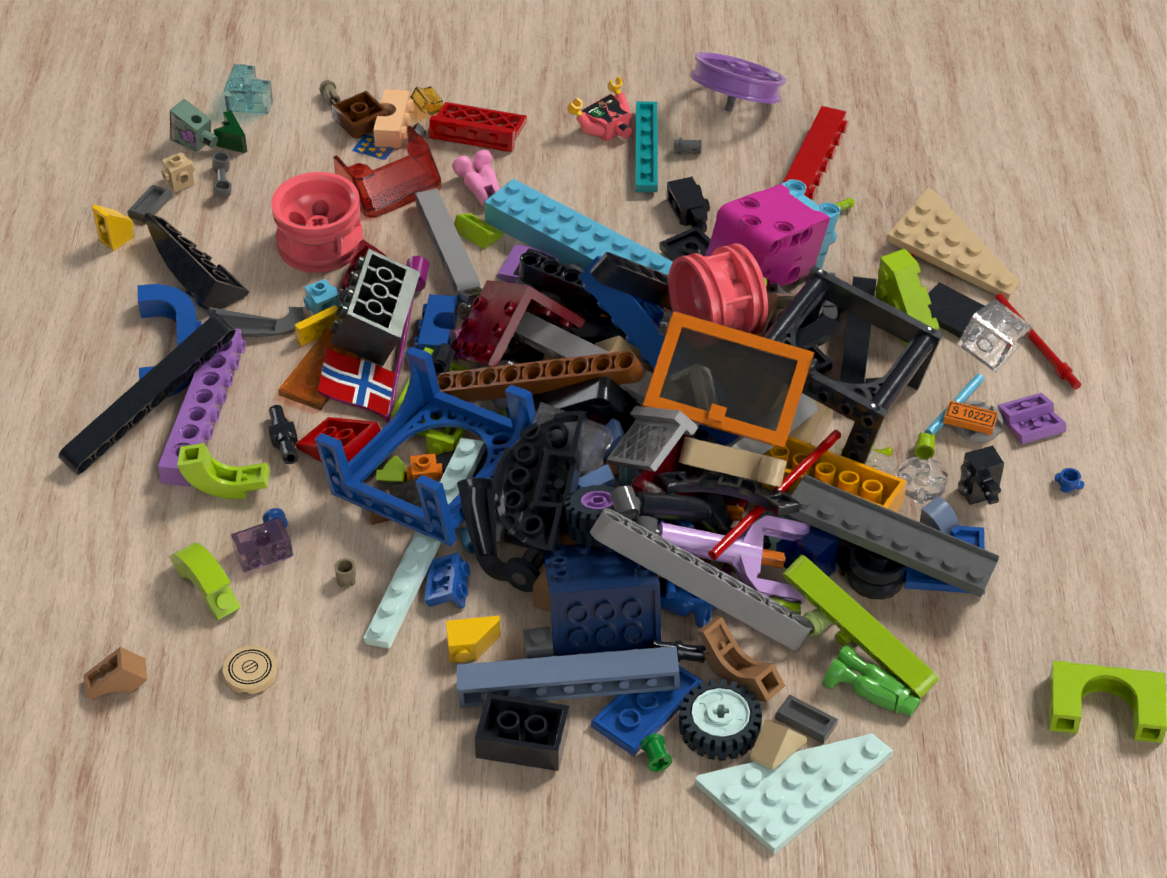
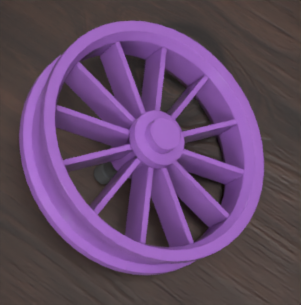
(737, 78)

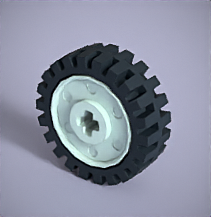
(720, 719)

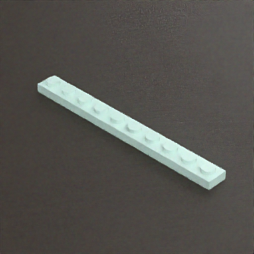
(419, 553)

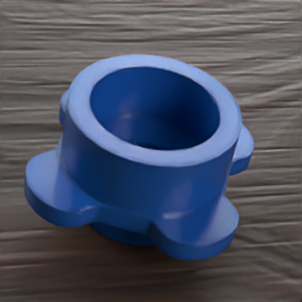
(1069, 480)

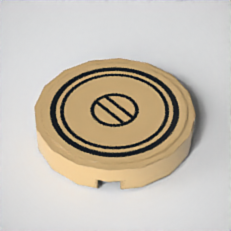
(250, 669)

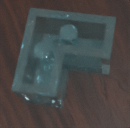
(246, 92)

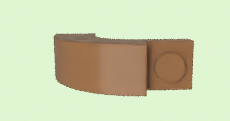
(735, 665)

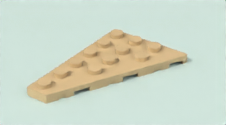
(942, 238)

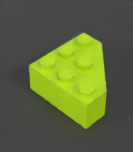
(902, 288)

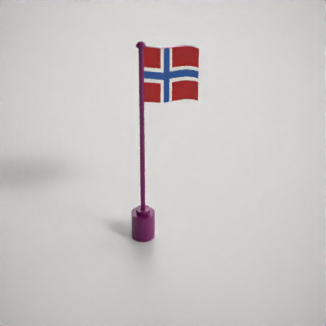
(364, 382)

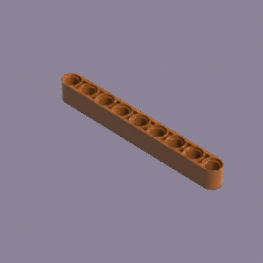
(540, 375)

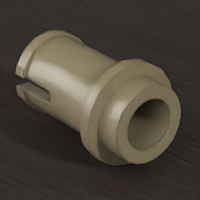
(328, 89)

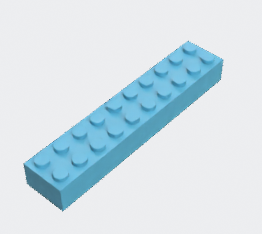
(561, 230)

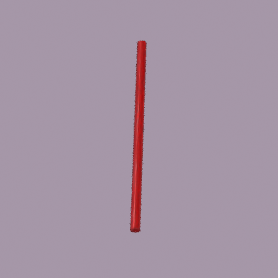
(787, 482)

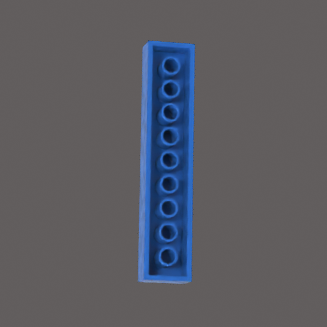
(641, 324)

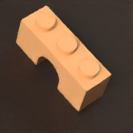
(392, 129)

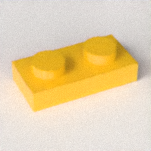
(314, 326)

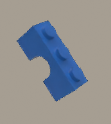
(439, 318)

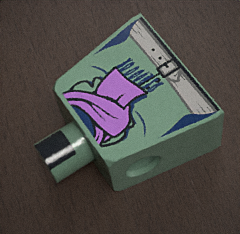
(190, 127)

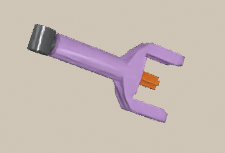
(744, 554)

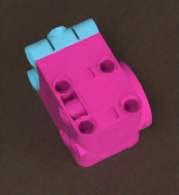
(779, 229)

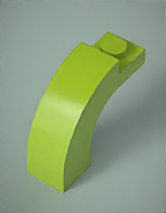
(217, 478)
(208, 576)

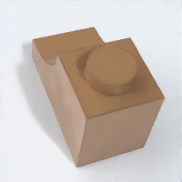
(116, 673)

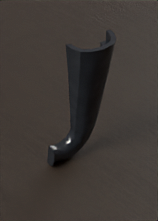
(478, 507)

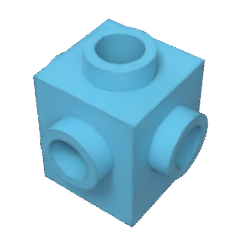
(320, 296)

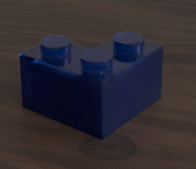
(816, 545)

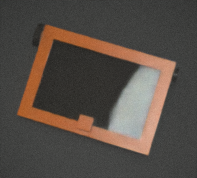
(729, 378)

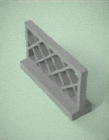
(651, 437)

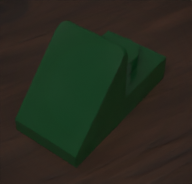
(231, 134)

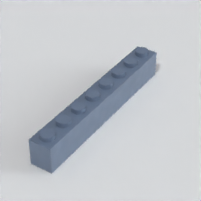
(570, 676)

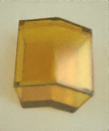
(427, 100)

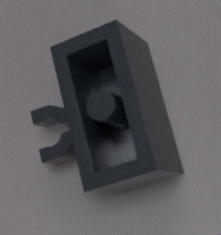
(981, 476)

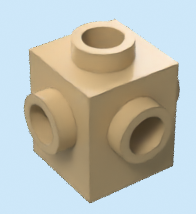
(175, 168)

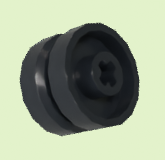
(874, 574)

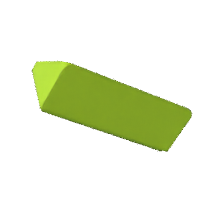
(476, 230)

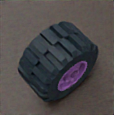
(584, 509)

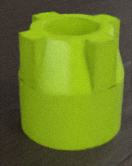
(925, 446)

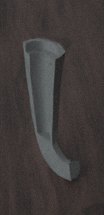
(258, 325)

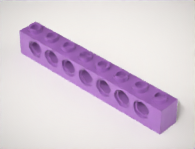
(201, 407)

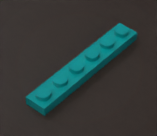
(646, 146)

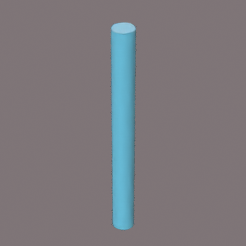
(961, 398)

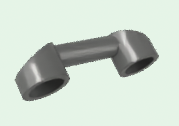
(221, 165)

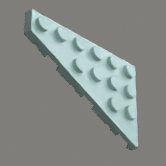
(797, 792)

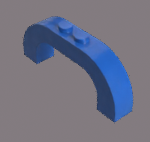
(172, 303)

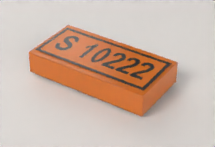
(970, 417)

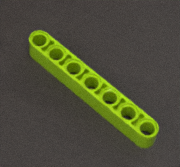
(860, 626)

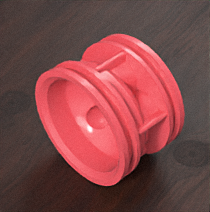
(331, 219)
(720, 288)

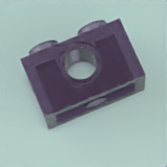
(262, 545)

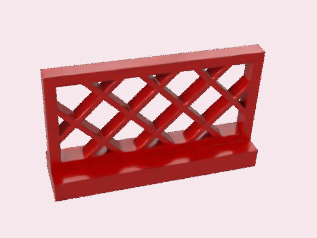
(469, 132)

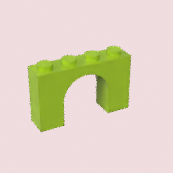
(1138, 688)

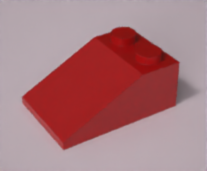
(351, 432)

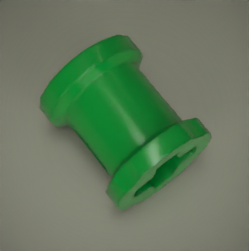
(656, 753)

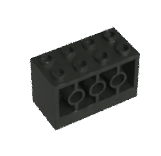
(374, 307)

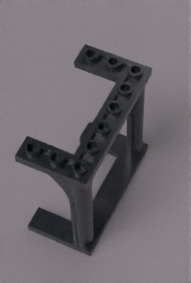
(908, 369)

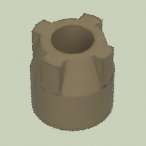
(345, 572)

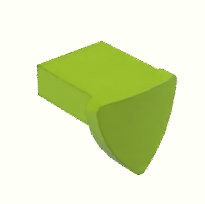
(393, 472)

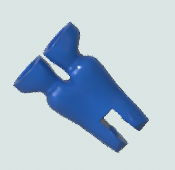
(685, 604)

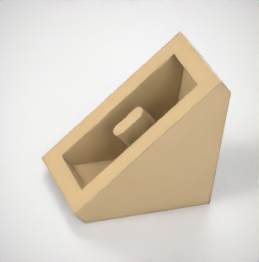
(775, 744)

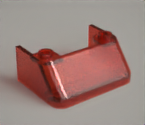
(396, 182)

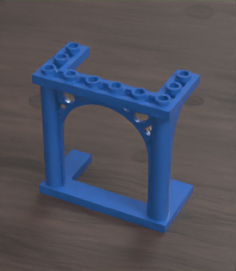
(422, 399)

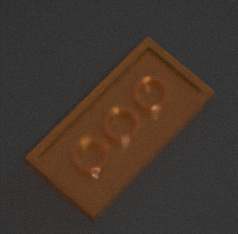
(305, 378)

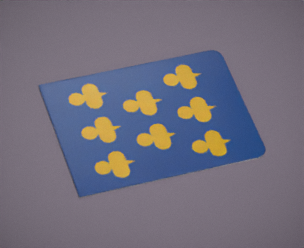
(367, 147)

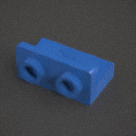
(447, 581)

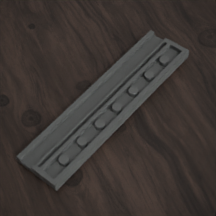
(894, 536)

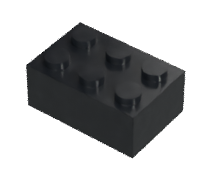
(522, 731)

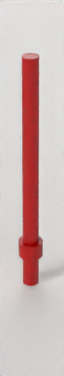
(1062, 369)

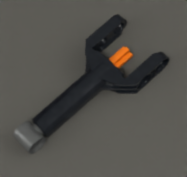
(704, 508)

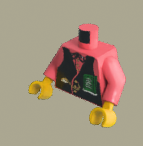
(606, 116)

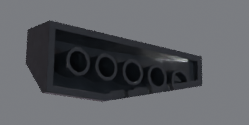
(202, 279)

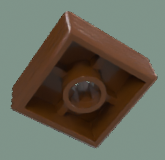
(358, 114)

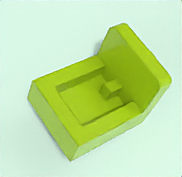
(441, 443)

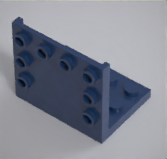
(600, 601)

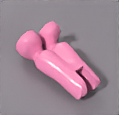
(483, 180)

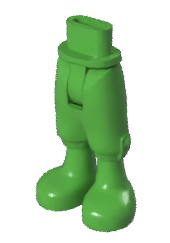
(873, 683)

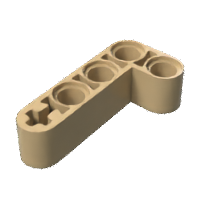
(733, 461)

